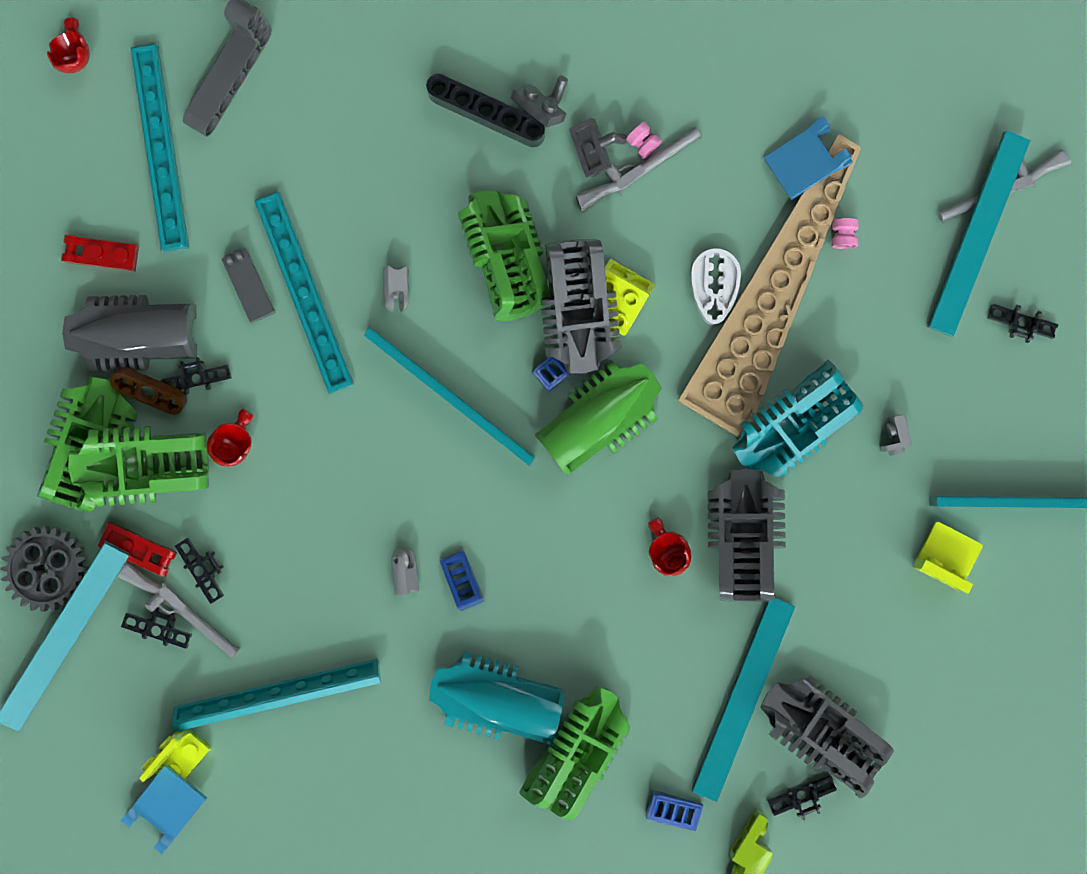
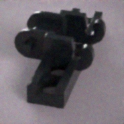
(1036, 327)
(203, 373)
(198, 561)
(150, 623)
(814, 797)

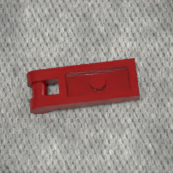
(100, 253)
(140, 548)

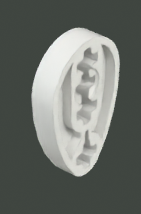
(729, 281)

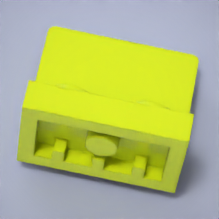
(631, 293)
(948, 557)
(180, 752)

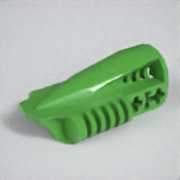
(503, 246)
(90, 408)
(601, 415)
(138, 465)
(580, 748)

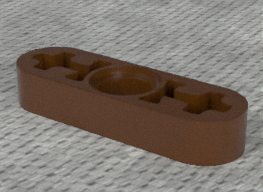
(133, 377)

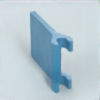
(806, 160)
(166, 805)

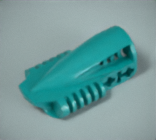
(791, 424)
(497, 700)

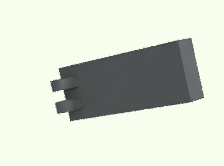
(248, 285)

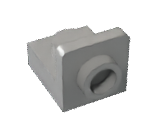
(898, 431)

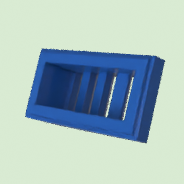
(547, 384)
(472, 601)
(652, 814)

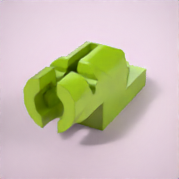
(747, 851)

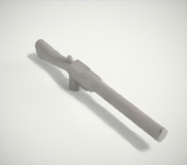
(1025, 179)
(621, 182)
(165, 595)

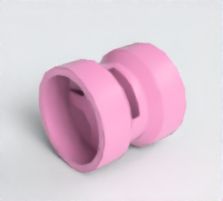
(644, 140)
(845, 236)

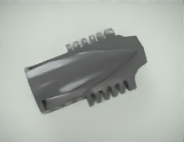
(579, 306)
(129, 332)
(746, 535)
(821, 732)

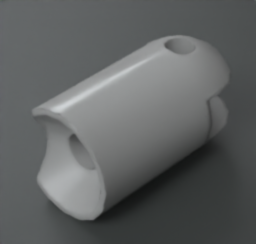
(395, 287)
(404, 571)

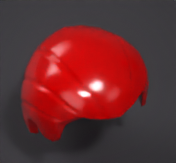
(69, 51)
(231, 442)
(668, 551)

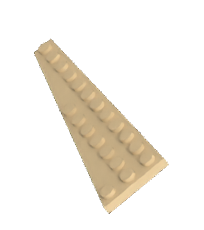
(746, 349)

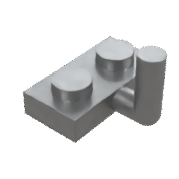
(539, 106)
(591, 146)

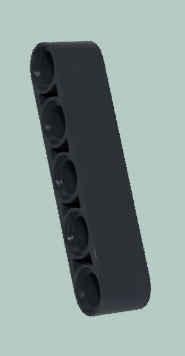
(476, 102)

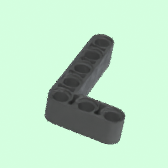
(230, 68)

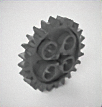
(23, 561)

